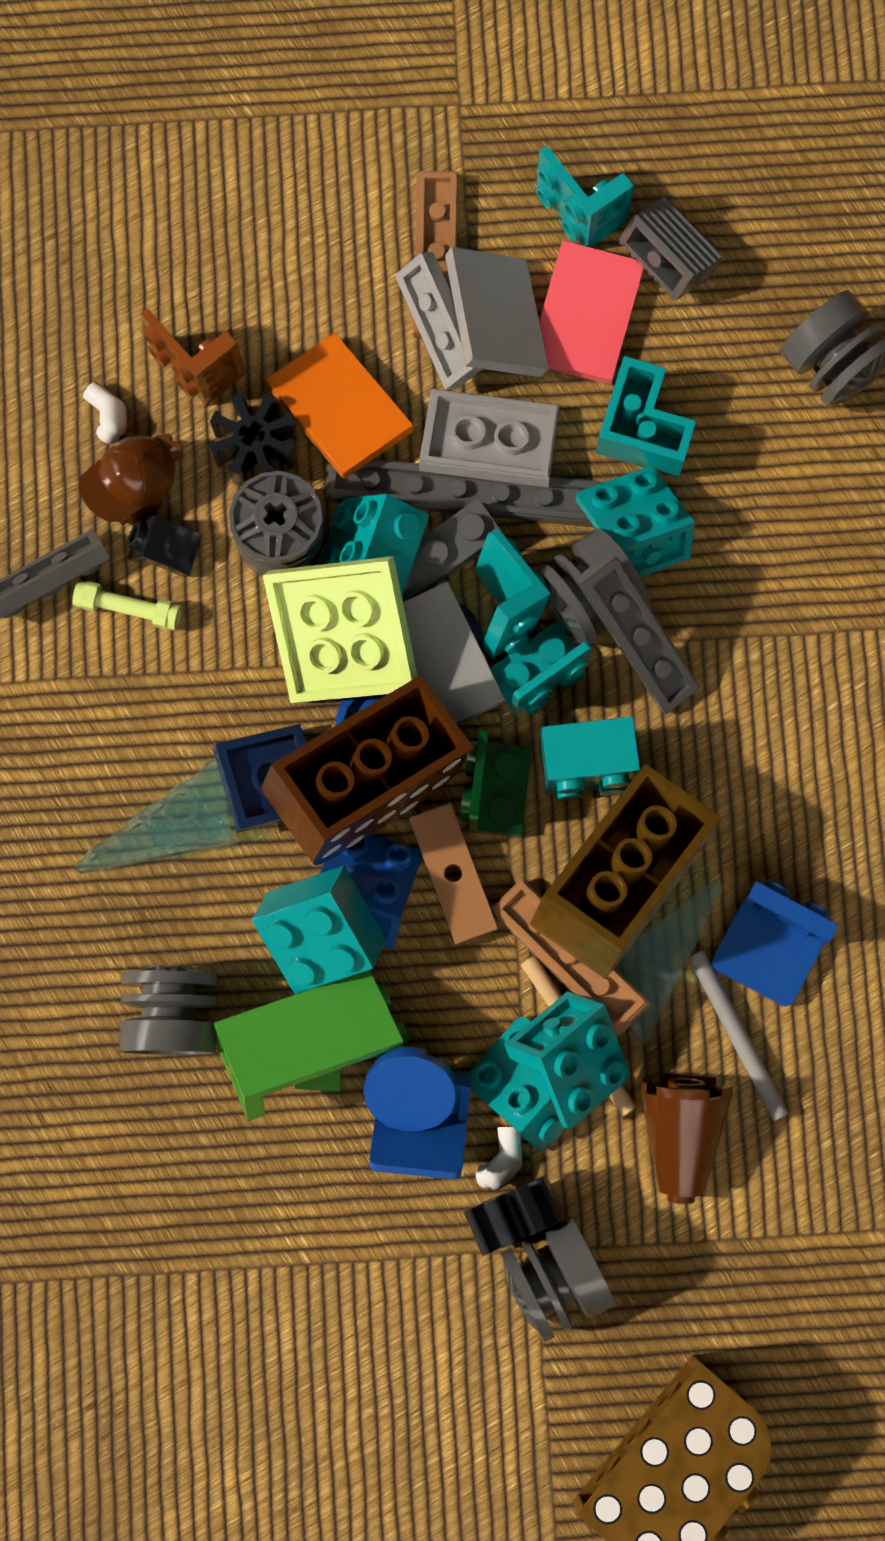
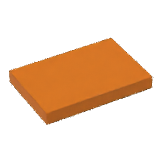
(339, 405)

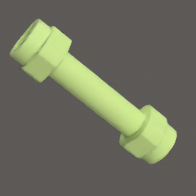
(91, 596)

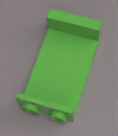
(306, 1037)

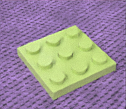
(341, 629)

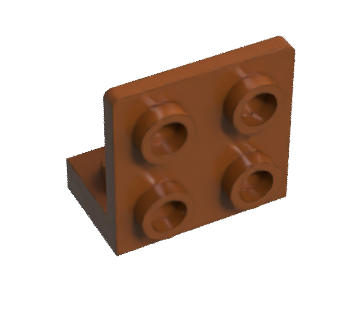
(205, 374)

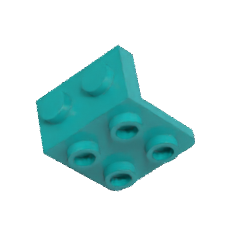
(375, 529)
(516, 589)
(516, 1092)

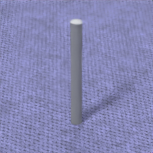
(738, 1035)

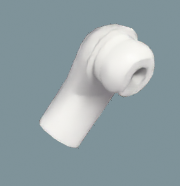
(112, 412)
(505, 1163)

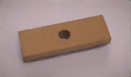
(445, 848)

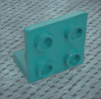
(582, 216)
(641, 519)
(539, 669)
(575, 1053)

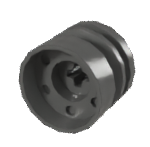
(834, 344)
(275, 546)
(567, 600)
(168, 1012)
(557, 1279)

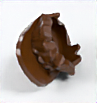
(131, 478)

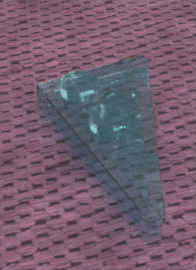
(183, 822)
(661, 954)

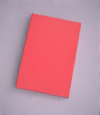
(588, 311)

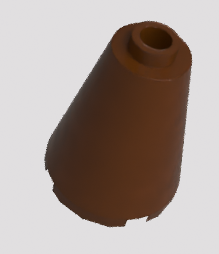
(684, 1130)

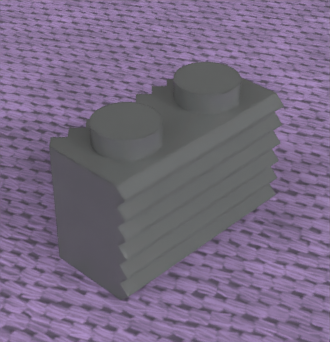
(670, 248)

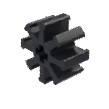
(248, 427)
(514, 1215)

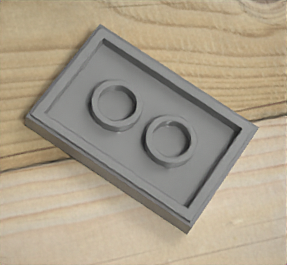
(496, 312)
(489, 438)
(450, 655)

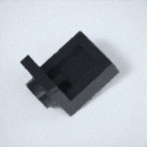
(163, 545)

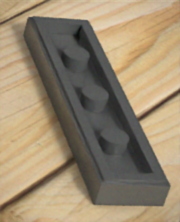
(637, 632)

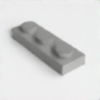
(435, 317)

